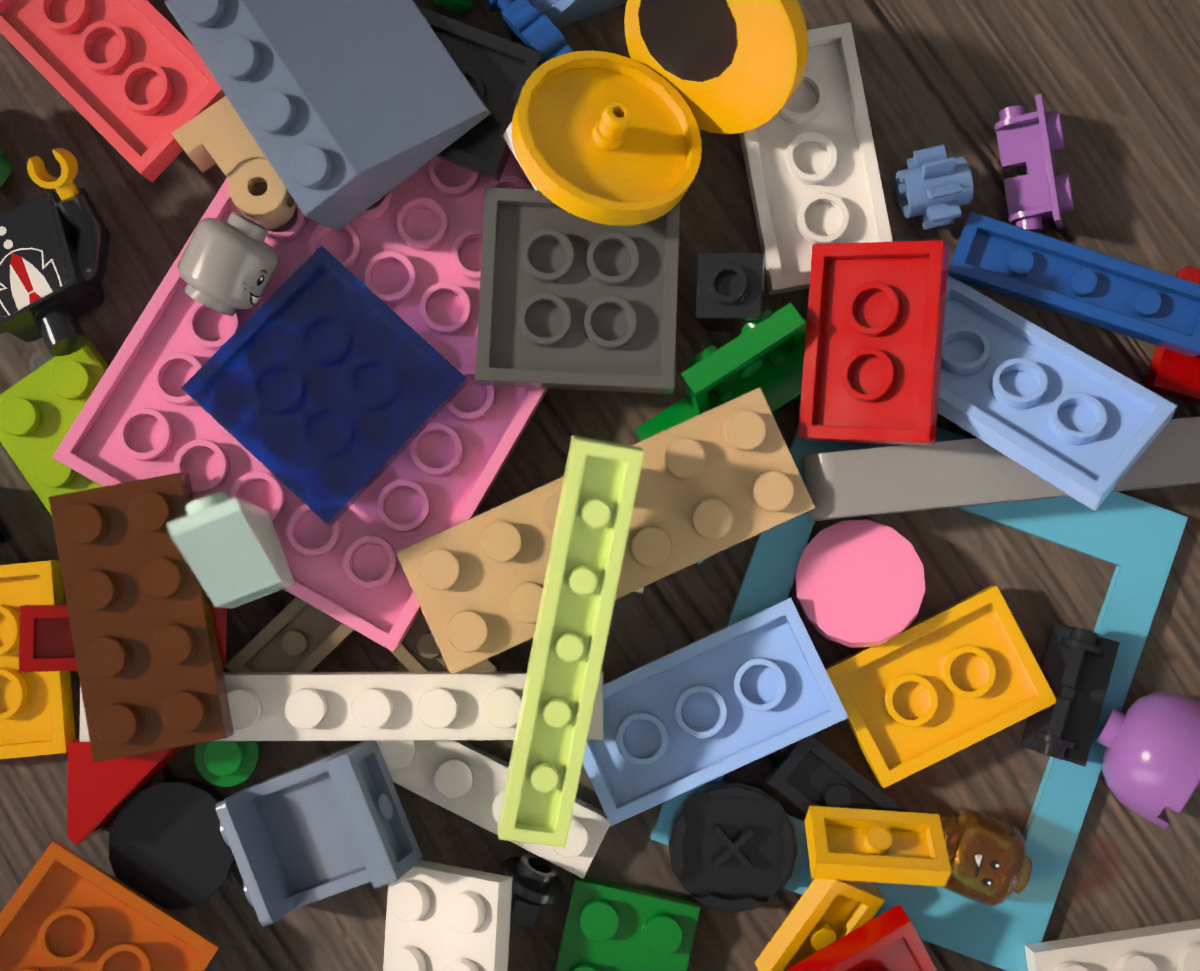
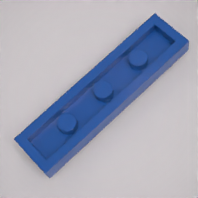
(1079, 283)

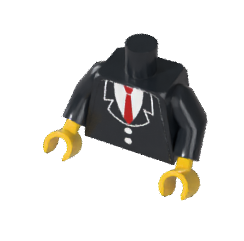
(52, 260)

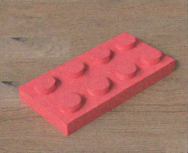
(118, 69)

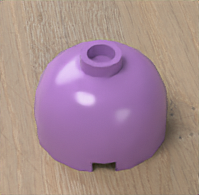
(1153, 754)

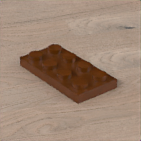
(139, 620)

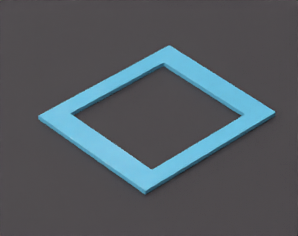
(1122, 532)

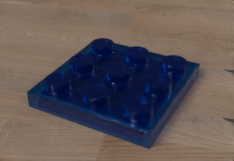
(325, 385)

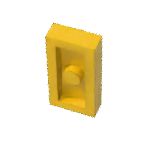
(876, 846)
(818, 919)

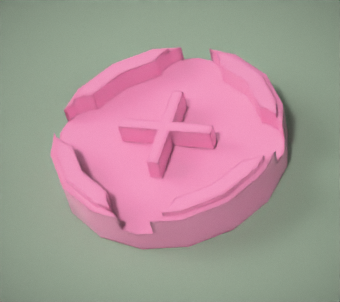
(859, 583)

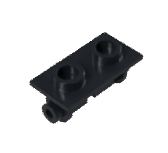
(1078, 673)

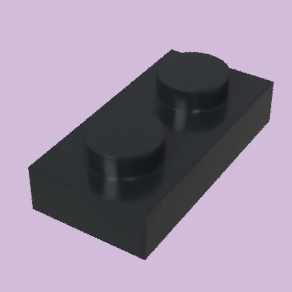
(818, 777)

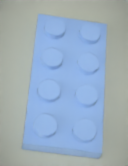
(1042, 398)
(709, 711)

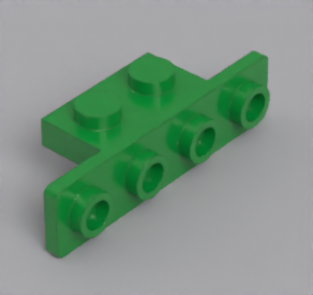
(763, 356)

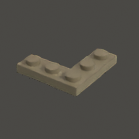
(305, 637)

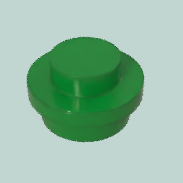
(227, 761)

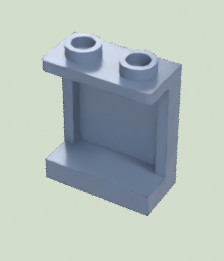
(318, 831)

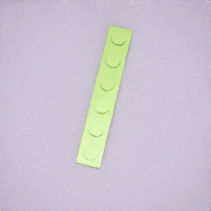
(569, 640)

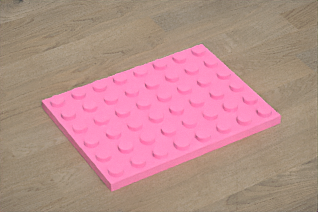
(424, 262)

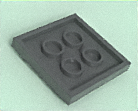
(575, 298)

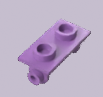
(1031, 142)

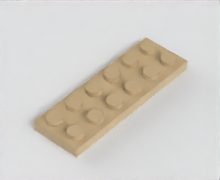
(695, 496)

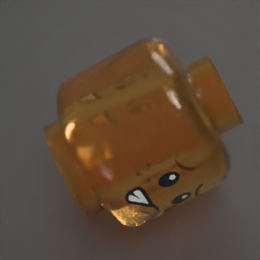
(984, 857)

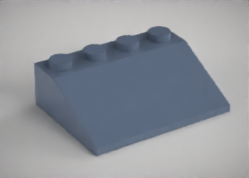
(335, 92)

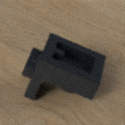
(729, 289)

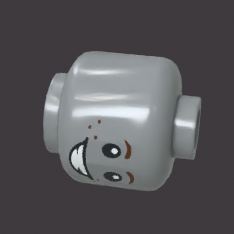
(228, 264)

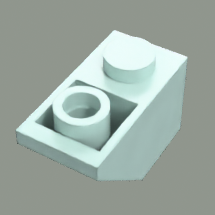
(231, 549)

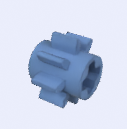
(934, 187)

